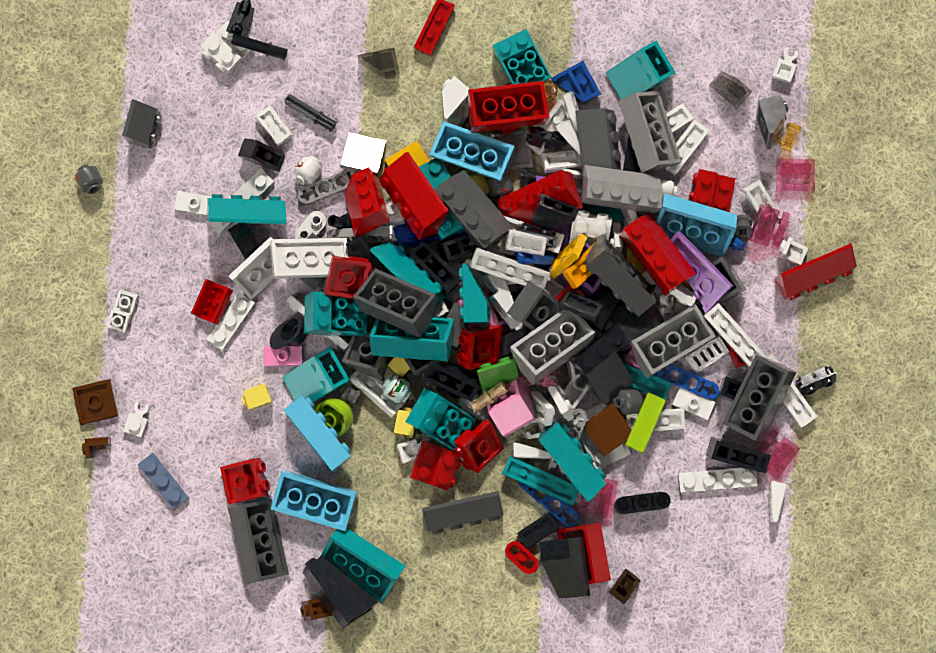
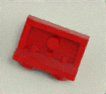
(211, 301)

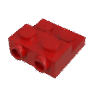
(712, 189)
(346, 275)
(479, 346)
(478, 446)
(435, 466)
(245, 480)

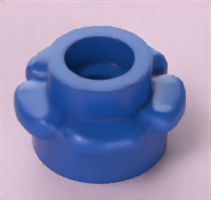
(737, 244)

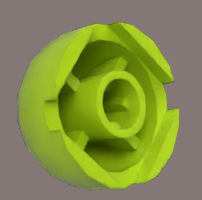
(337, 414)

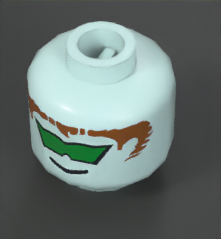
(396, 388)

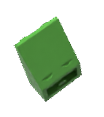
(504, 371)

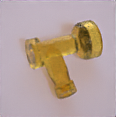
(787, 142)

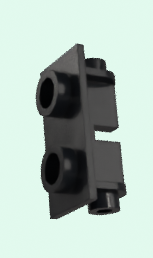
(240, 18)
(553, 140)
(543, 232)
(824, 378)

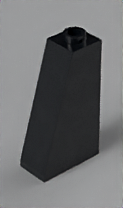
(337, 591)

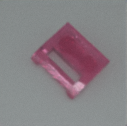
(795, 170)
(603, 501)

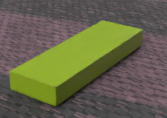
(645, 422)

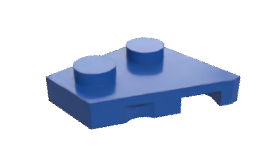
(578, 81)
(548, 258)

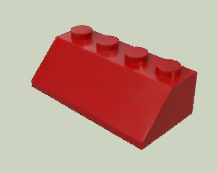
(507, 106)
(414, 196)
(521, 203)
(657, 253)
(816, 272)

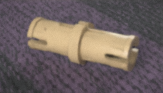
(489, 396)

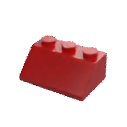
(365, 202)
(594, 549)

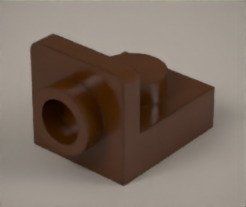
(99, 444)
(314, 609)

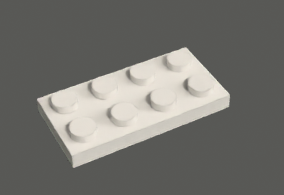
(305, 256)

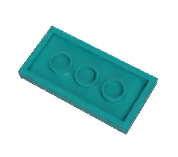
(436, 174)

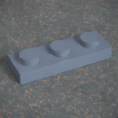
(163, 481)

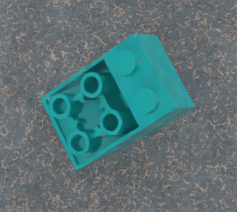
(520, 59)
(641, 71)
(476, 305)
(333, 316)
(317, 377)
(439, 419)

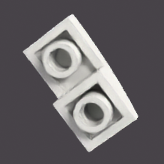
(122, 311)

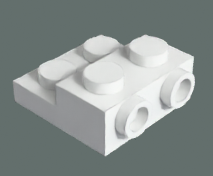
(220, 49)
(591, 226)

